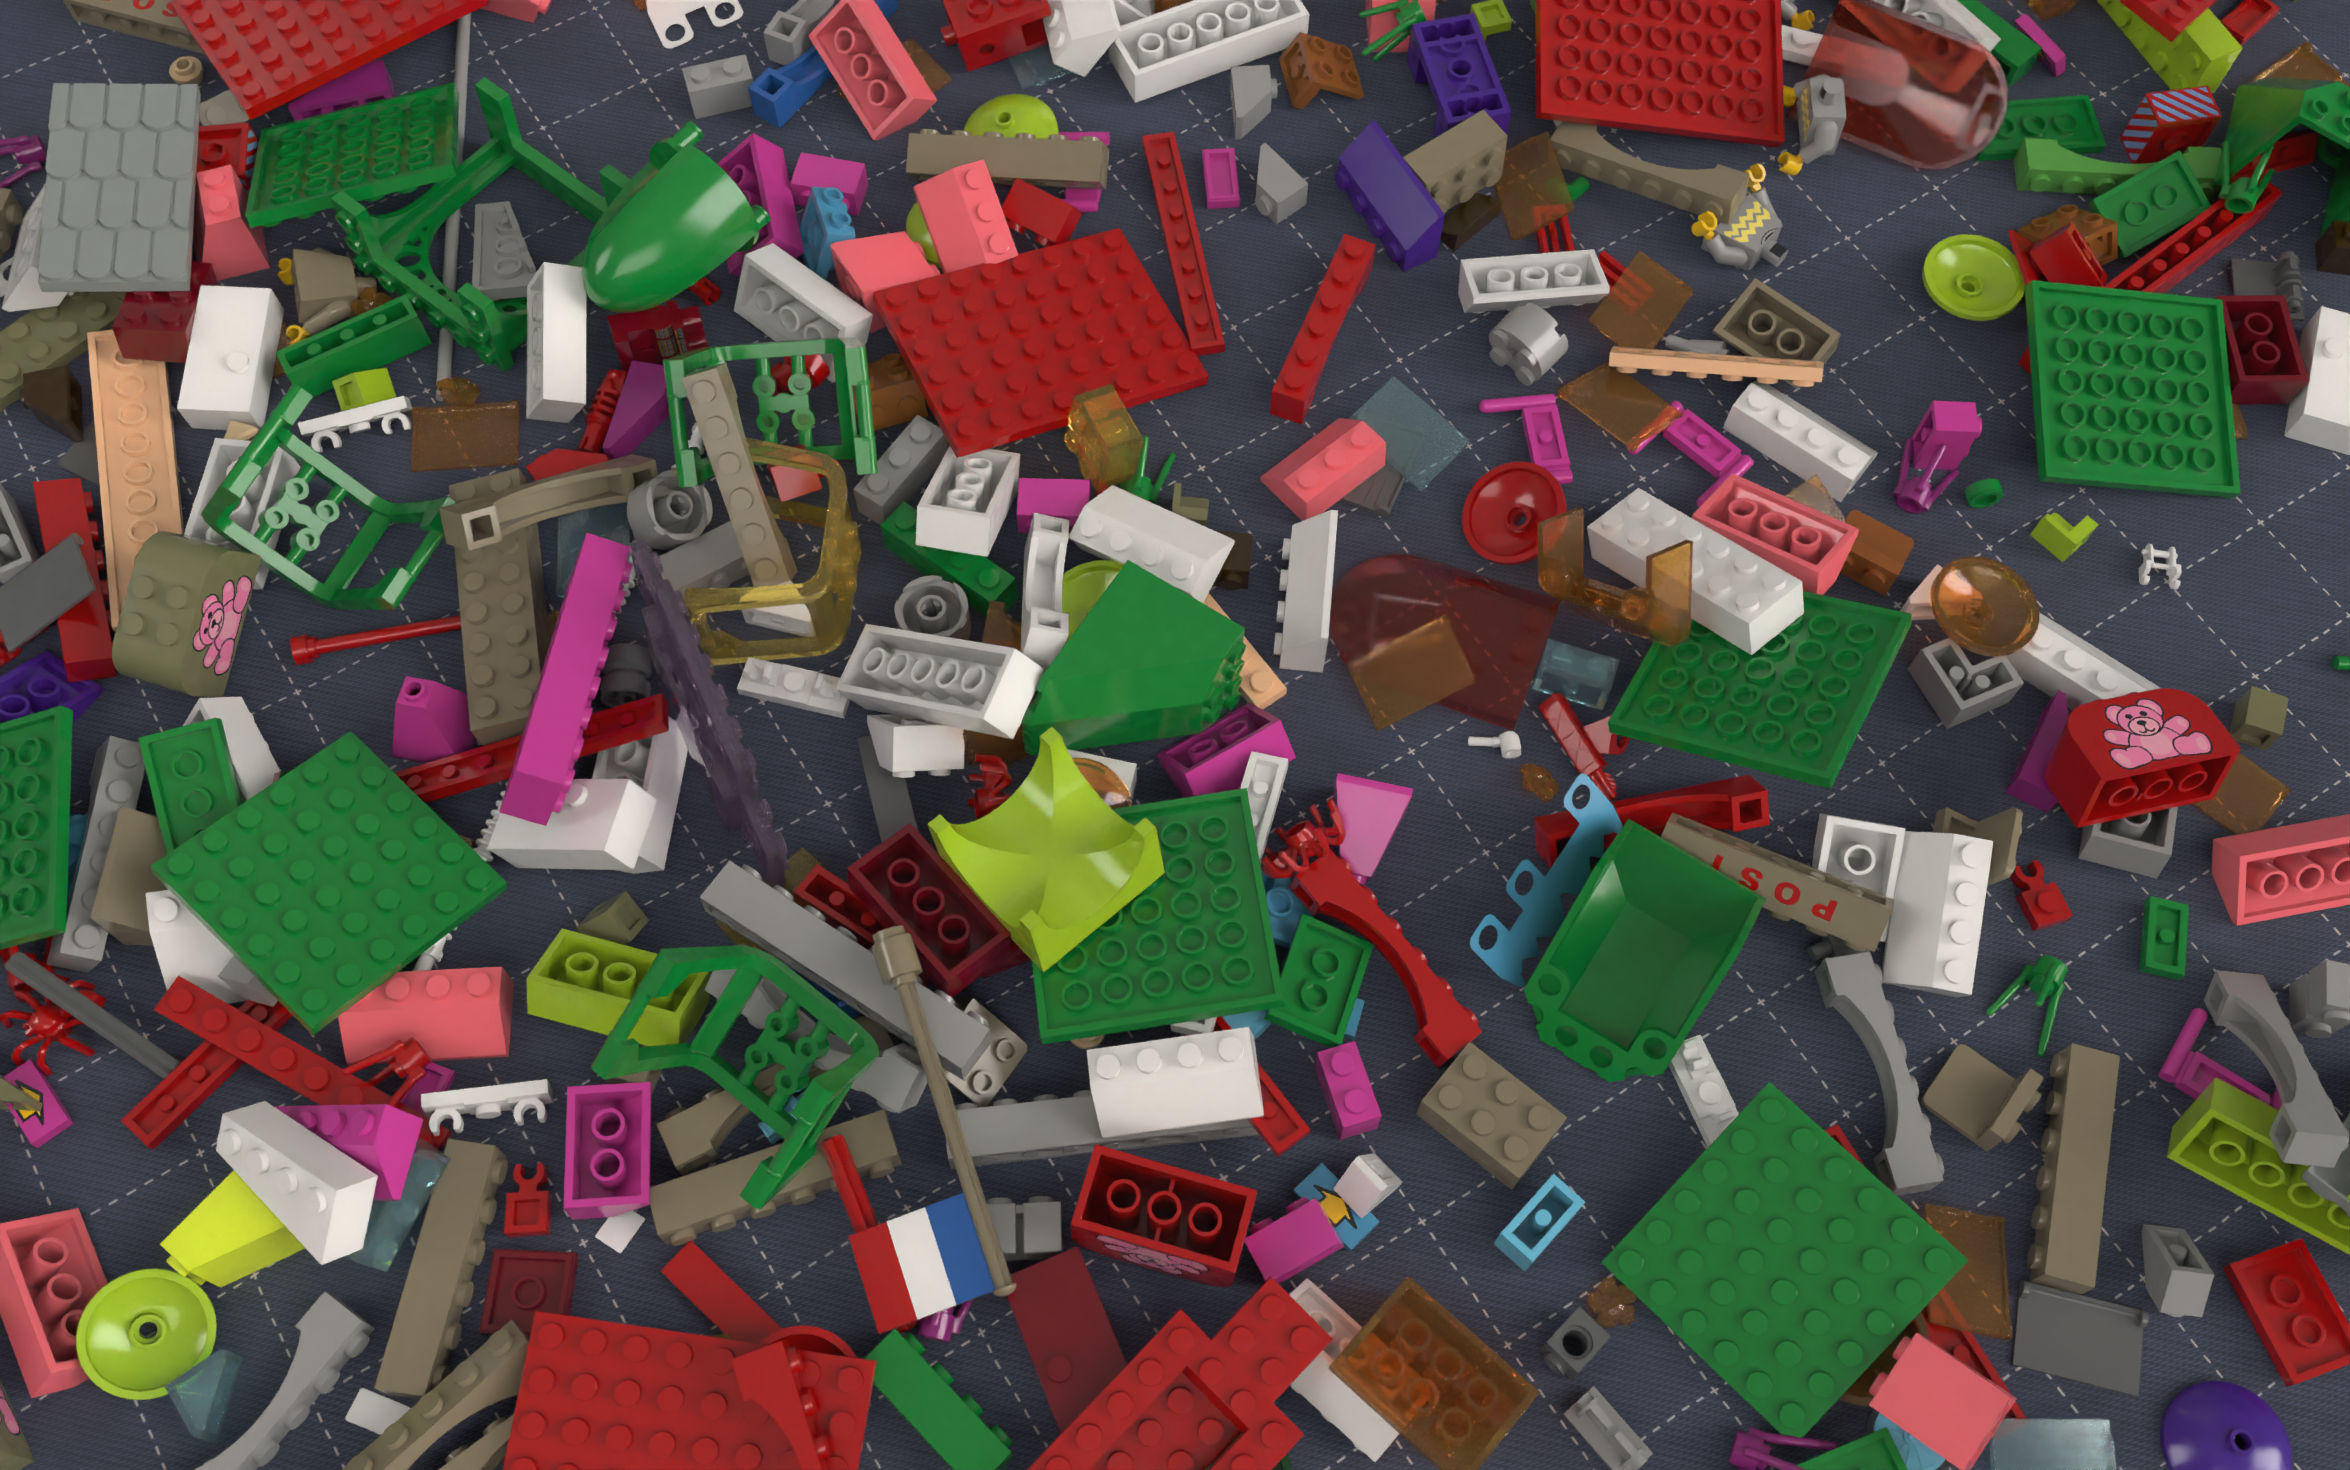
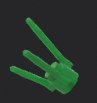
(1409, 14)
(2243, 193)
(1140, 484)
(2045, 980)

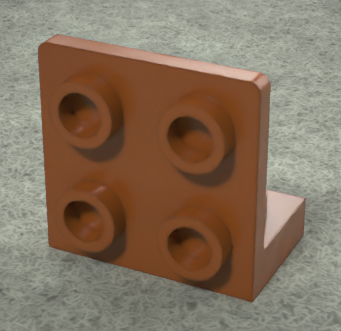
(1316, 65)
(2097, 231)

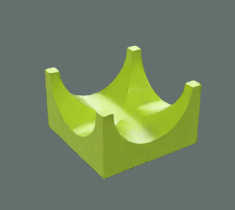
(1052, 857)

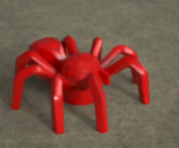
(995, 779)
(1303, 841)
(49, 1023)

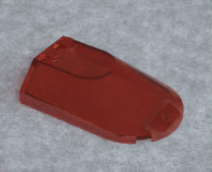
(1910, 85)
(1493, 622)

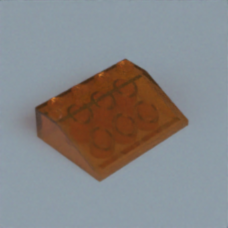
(1434, 1380)

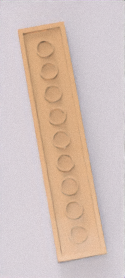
(133, 457)

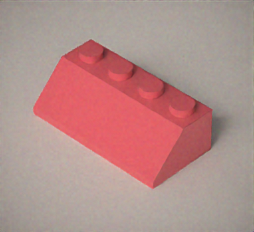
(872, 67)
(1780, 531)
(2284, 870)
(446, 1010)
(44, 1288)

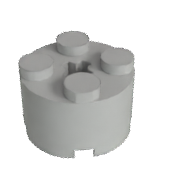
(1527, 342)
(668, 513)
(934, 608)

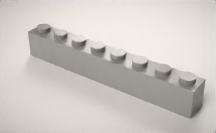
(839, 964)
(1061, 1129)

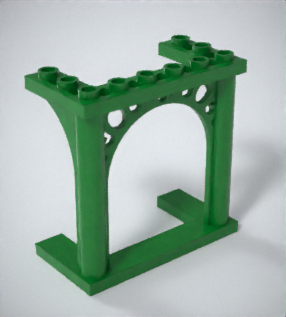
(386, 238)

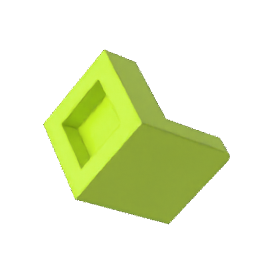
(1491, 17)
(363, 388)
(2060, 536)

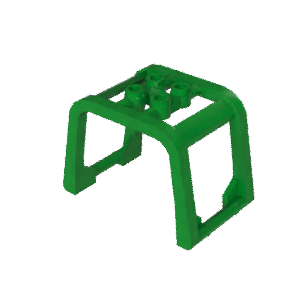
(849, 369)
(332, 592)
(821, 1098)

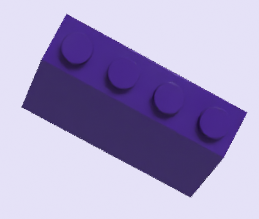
(1390, 198)

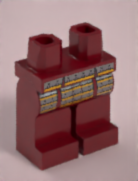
(657, 333)

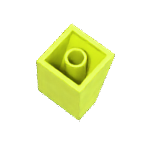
(228, 1236)

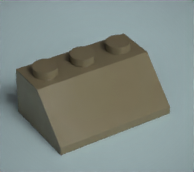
(1774, 327)
(127, 876)

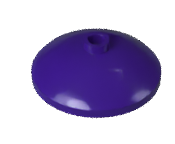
(2202, 1427)

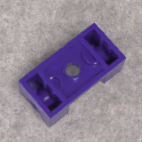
(1459, 71)

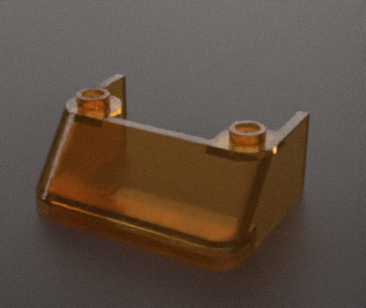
(1654, 612)

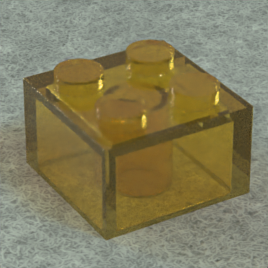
(1103, 437)

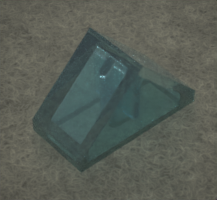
(205, 1394)

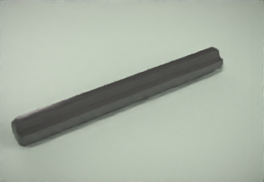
(91, 1014)

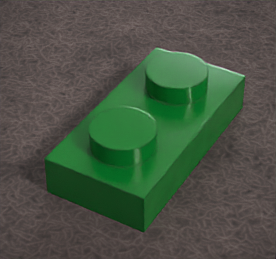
(2164, 938)

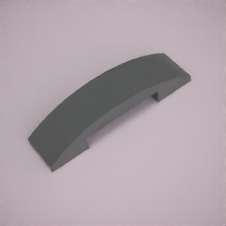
(888, 793)

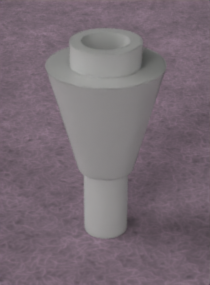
(1694, 345)

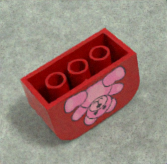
(2138, 756)
(1162, 1217)

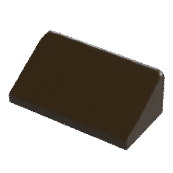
(1469, 219)

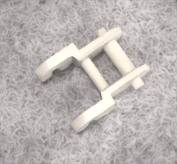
(2172, 569)

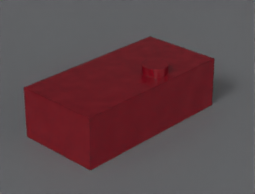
(949, 925)
(1065, 1332)

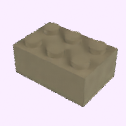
(1460, 160)
(1490, 1115)

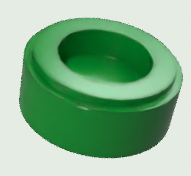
(1984, 493)

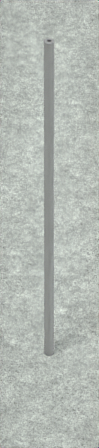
(449, 279)

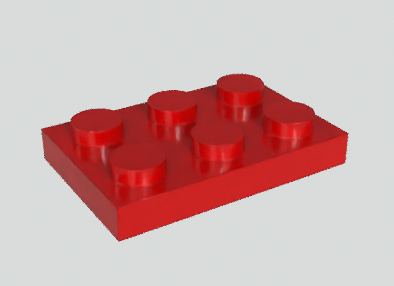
(2292, 1311)

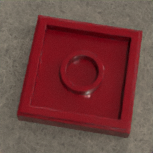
(525, 1284)

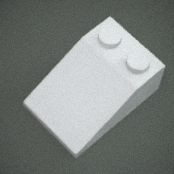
(1859, 853)
(187, 946)

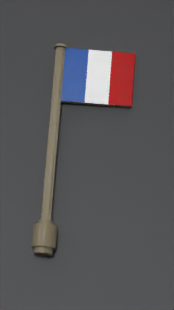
(947, 1248)

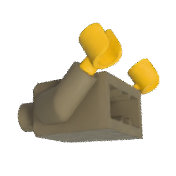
(322, 289)

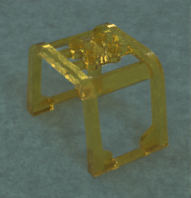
(836, 571)

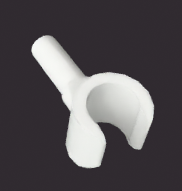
(1507, 741)

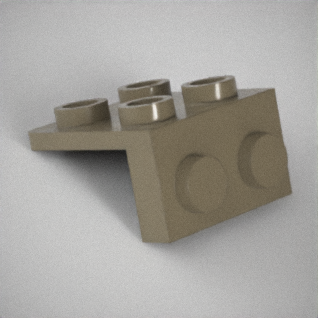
(2001, 828)
(996, 1061)
(1981, 1097)

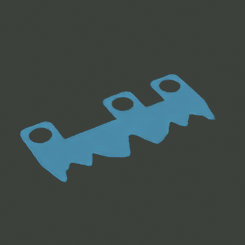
(1542, 904)

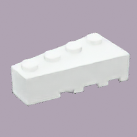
(300, 1179)

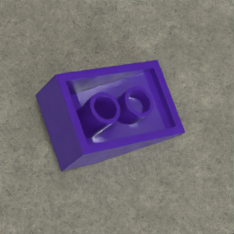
(43, 686)

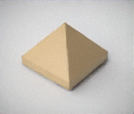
(240, 431)

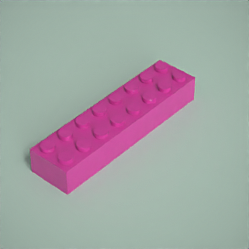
(568, 682)

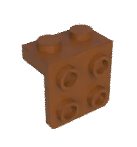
(893, 392)
(1876, 553)

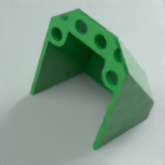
(2273, 107)
(1139, 669)
(1639, 956)

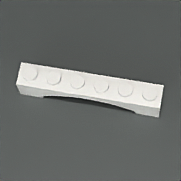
(1043, 623)

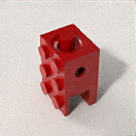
(994, 28)

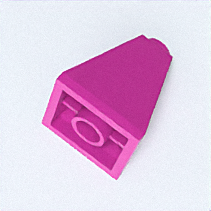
(430, 722)
(1370, 818)

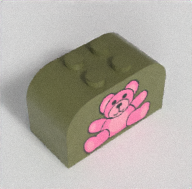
(184, 613)

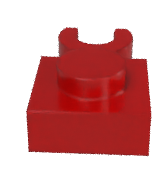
(2040, 903)
(529, 1209)

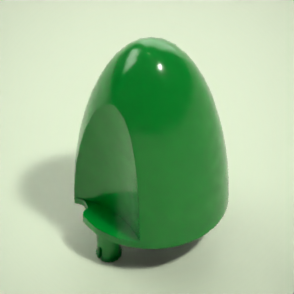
(667, 228)

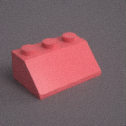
(965, 218)
(1327, 467)

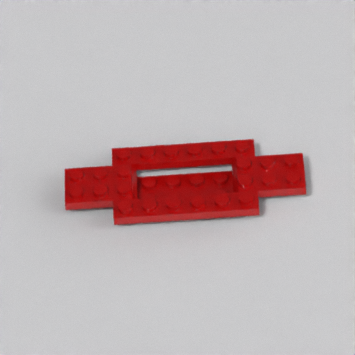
(1196, 1393)

